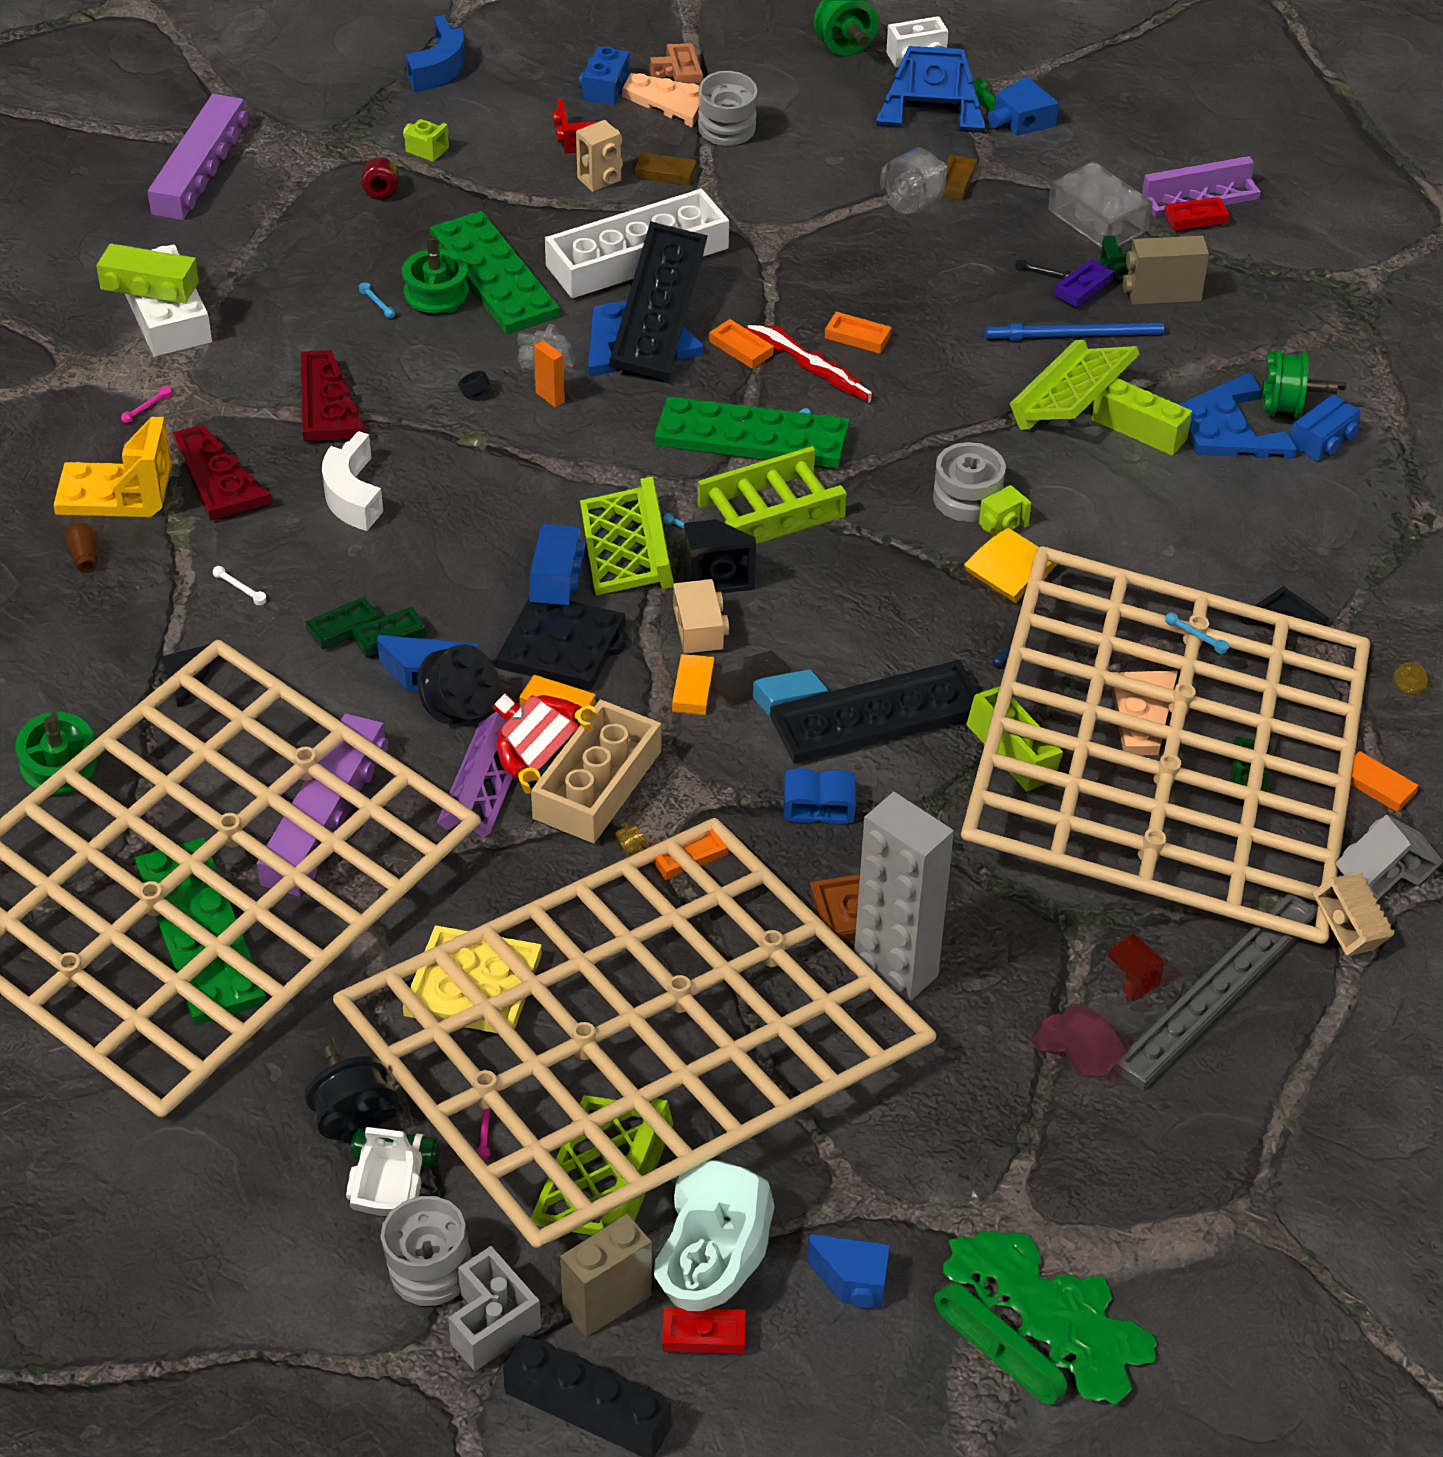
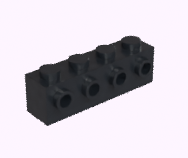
(587, 1396)

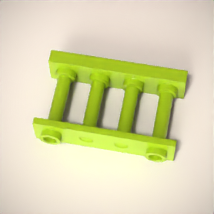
(780, 519)

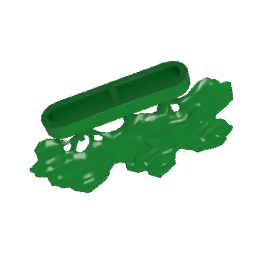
(1060, 1312)

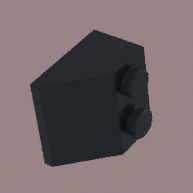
(719, 554)

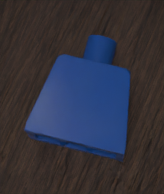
(1024, 108)

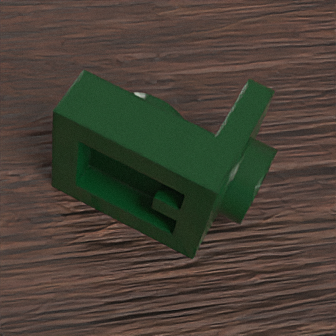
(1113, 258)

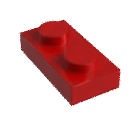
(1196, 213)
(704, 1331)

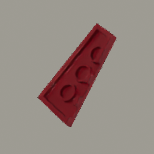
(326, 399)
(216, 475)

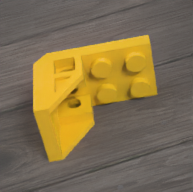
(123, 489)

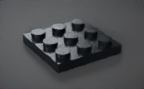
(561, 642)

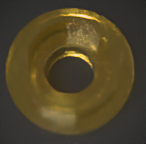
(1410, 677)
(630, 839)

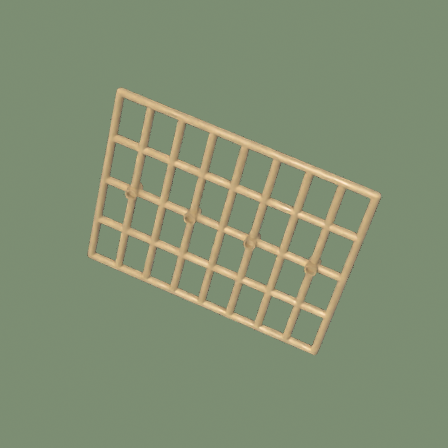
(1168, 769)
(229, 834)
(586, 1036)

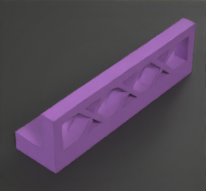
(1200, 180)
(473, 771)

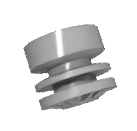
(727, 108)
(424, 1248)

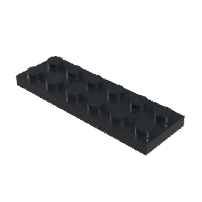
(658, 301)
(874, 711)

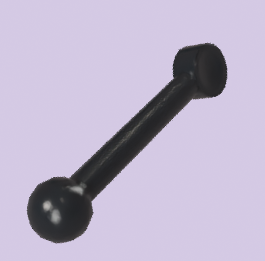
(1022, 265)

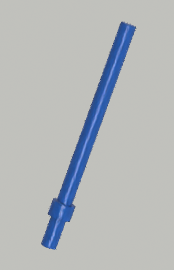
(1016, 331)

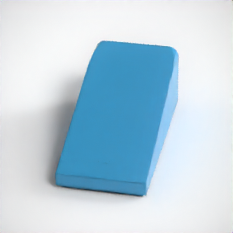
(786, 688)

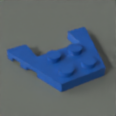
(933, 76)
(604, 331)
(1221, 428)

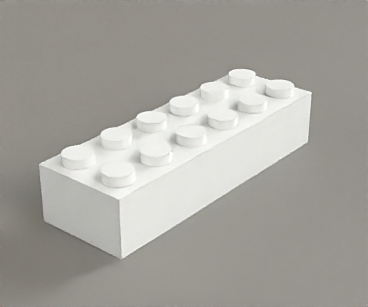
(610, 248)

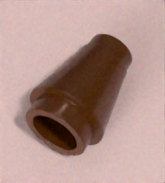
(83, 546)

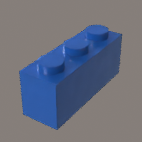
(556, 564)

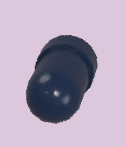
(1001, 659)

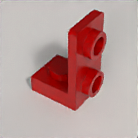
(566, 131)

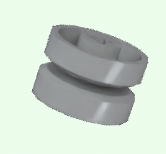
(965, 477)

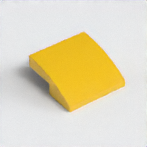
(1006, 564)

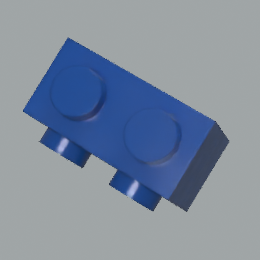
(605, 75)

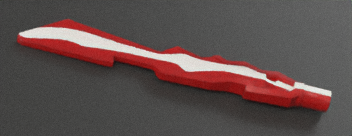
(813, 361)

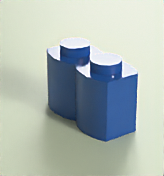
(819, 796)

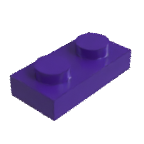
(1083, 283)

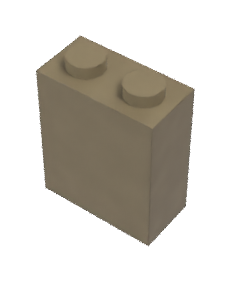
(1166, 270)
(606, 1275)

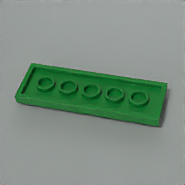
(497, 273)
(749, 431)
(213, 913)

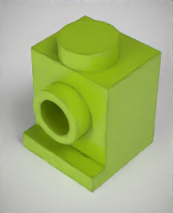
(426, 139)
(1004, 510)

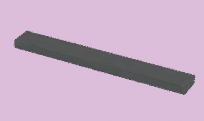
(1210, 996)

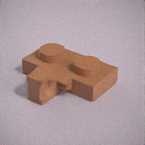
(680, 63)

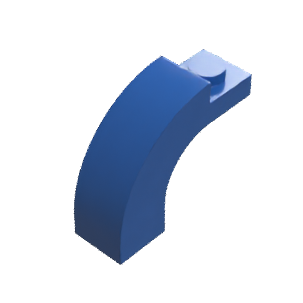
(440, 63)

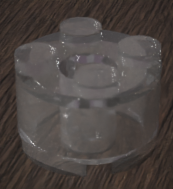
(914, 180)

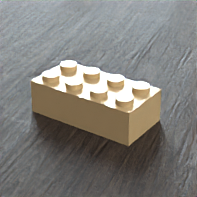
(596, 772)

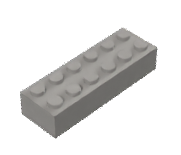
(903, 894)

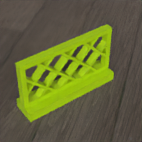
(1070, 383)
(650, 526)
(643, 1155)

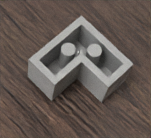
(1389, 853)
(496, 1312)

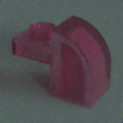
(1084, 1038)

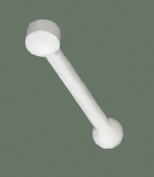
(258, 597)

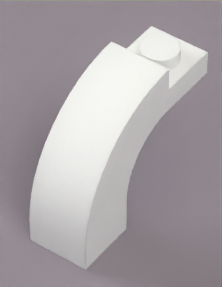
(346, 496)

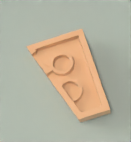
(671, 96)
(1143, 707)

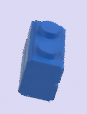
(1325, 428)

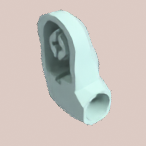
(716, 1236)

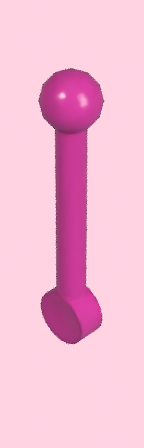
(164, 393)
(482, 1150)

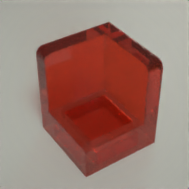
(1139, 963)

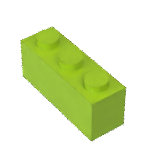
(147, 273)
(1142, 416)
(1011, 744)

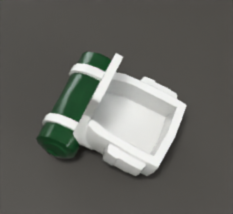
(388, 1168)

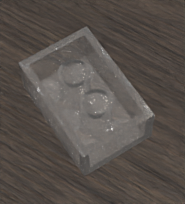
(1100, 204)

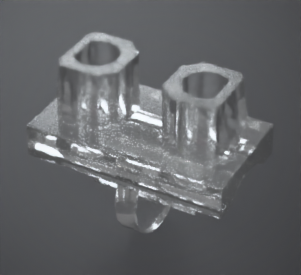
(527, 341)

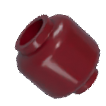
(380, 178)

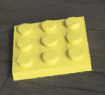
(482, 967)

